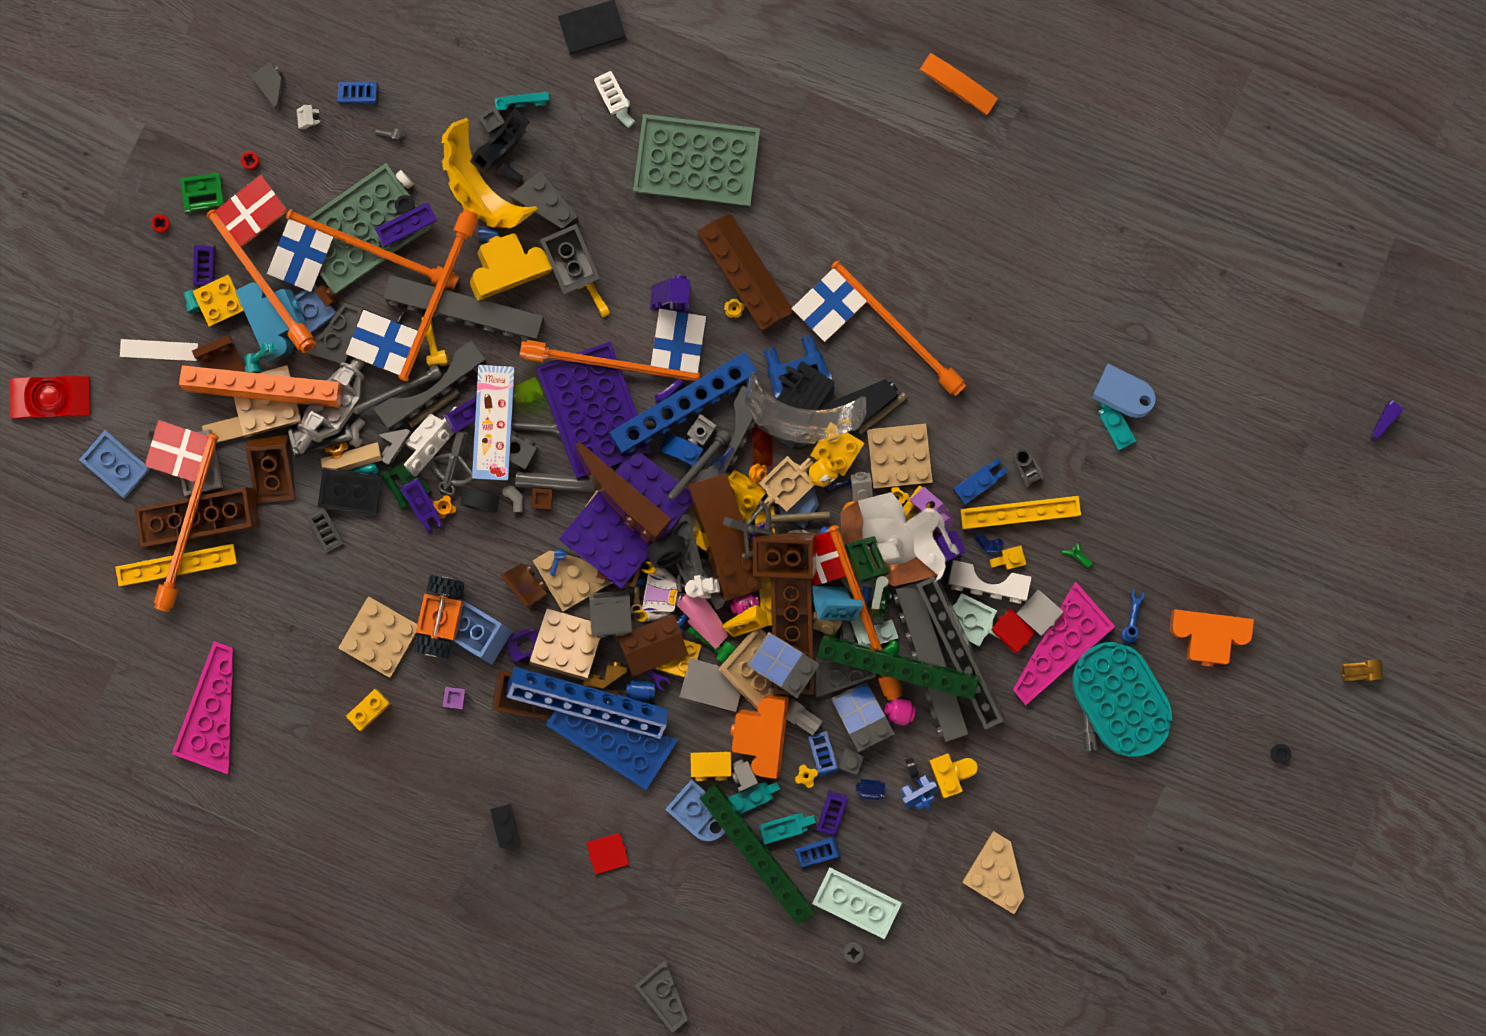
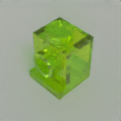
(527, 391)

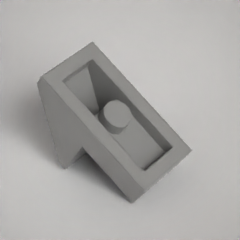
(397, 440)

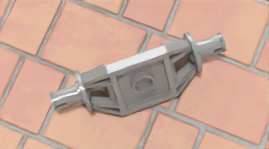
(332, 417)

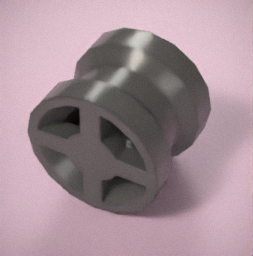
(852, 949)

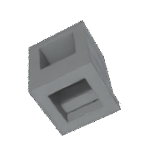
(706, 425)
(743, 775)

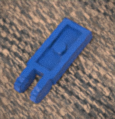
(978, 482)

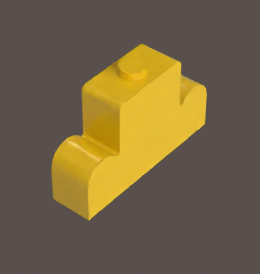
(506, 266)

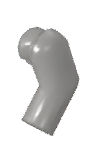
(355, 428)
(516, 496)

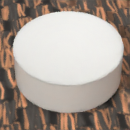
(404, 179)

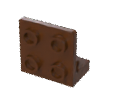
(219, 355)

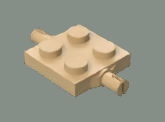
(787, 483)

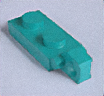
(520, 101)
(1116, 426)
(753, 796)
(785, 827)

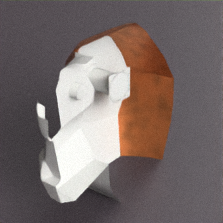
(904, 545)

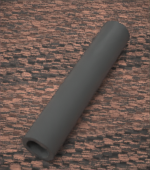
(554, 482)

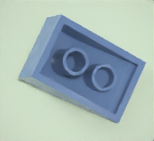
(481, 633)

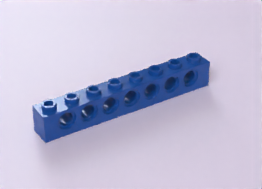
(620, 435)
(587, 703)

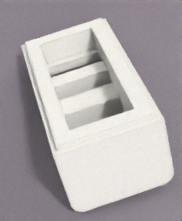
(605, 83)

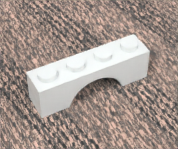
(963, 576)

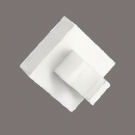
(305, 116)

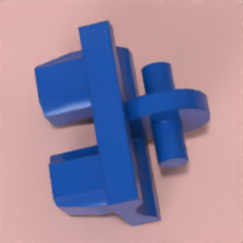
(922, 796)

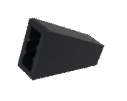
(876, 396)

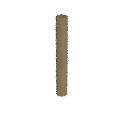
(434, 407)
(881, 413)
(800, 517)

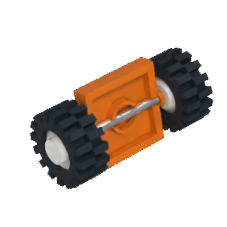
(439, 616)

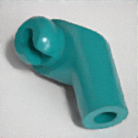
(370, 468)

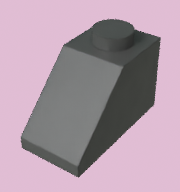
(270, 83)

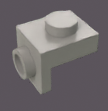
(861, 486)

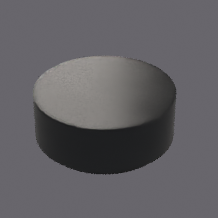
(404, 204)
(1280, 753)
(911, 767)

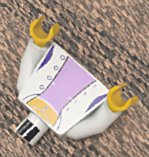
(659, 596)

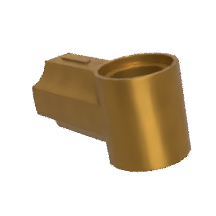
(1366, 670)

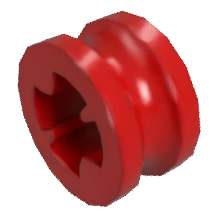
(253, 166)
(161, 217)

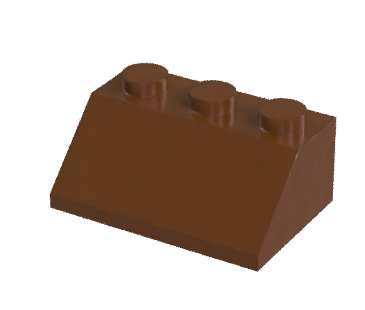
(653, 645)

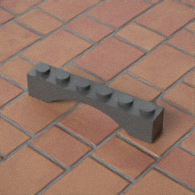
(397, 410)
(743, 422)

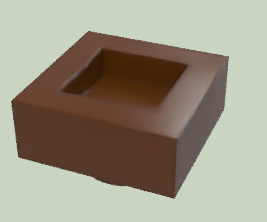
(327, 295)
(542, 499)

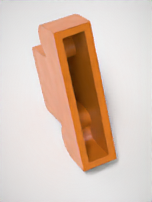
(1210, 635)
(762, 734)

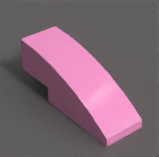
(703, 619)

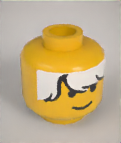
(823, 472)

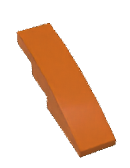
(958, 83)

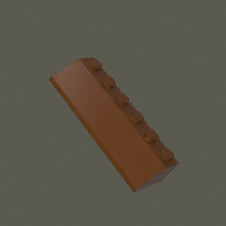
(745, 272)

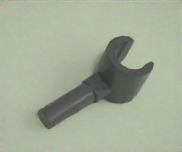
(396, 135)

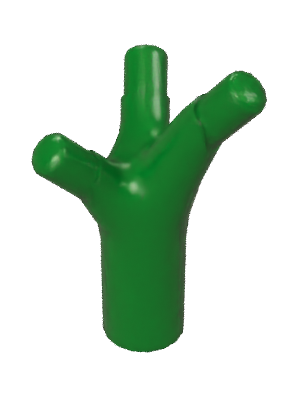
(1077, 553)

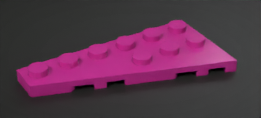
(1063, 644)
(207, 724)

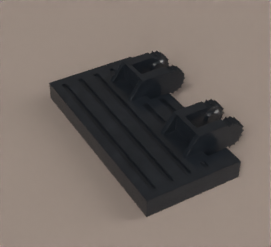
(806, 394)

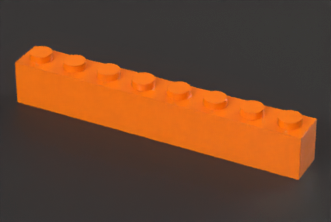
(261, 386)

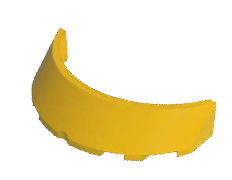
(469, 185)

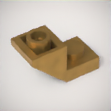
(613, 673)

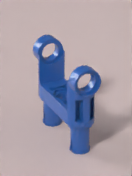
(813, 358)

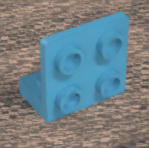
(835, 603)

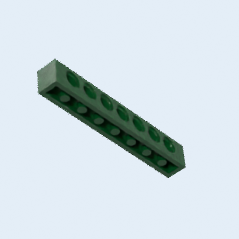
(898, 666)
(757, 853)

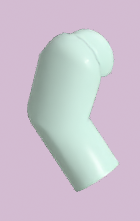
(624, 117)

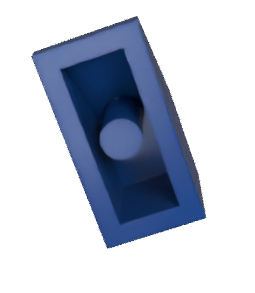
(681, 450)

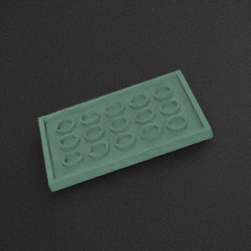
(696, 160)
(358, 214)

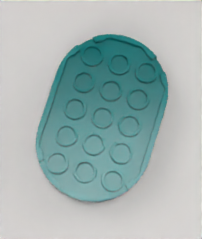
(1122, 699)

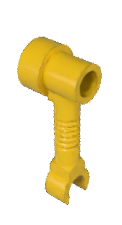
(602, 308)
(436, 357)

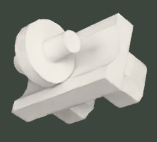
(702, 587)

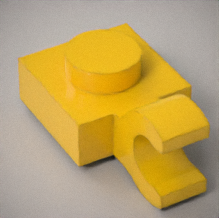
(1010, 557)

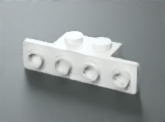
(427, 442)

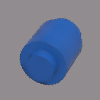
(640, 690)

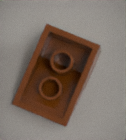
(271, 468)
(785, 555)
(524, 585)

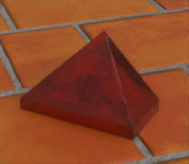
(762, 447)

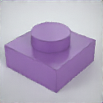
(454, 697)

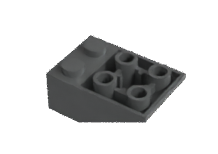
(610, 613)

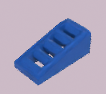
(373, 86)
(828, 770)
(834, 846)

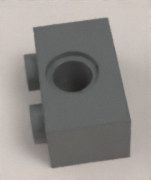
(525, 455)

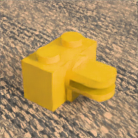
(949, 774)

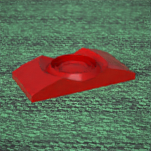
(50, 397)

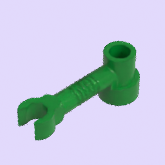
(723, 651)

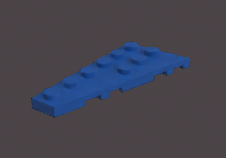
(623, 750)

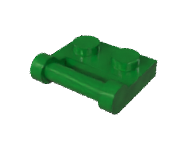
(202, 186)

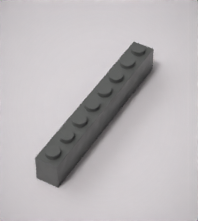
(465, 309)
(960, 648)
(927, 649)

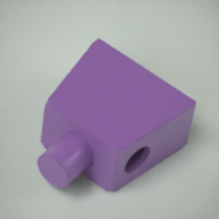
(924, 497)

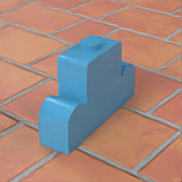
(266, 321)

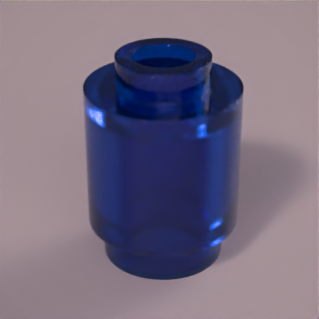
(870, 789)

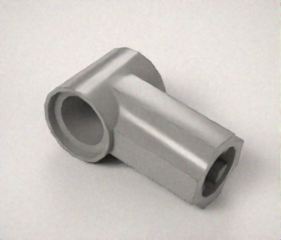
(798, 715)

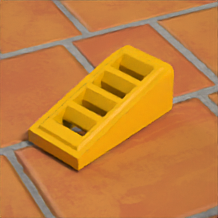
(747, 621)

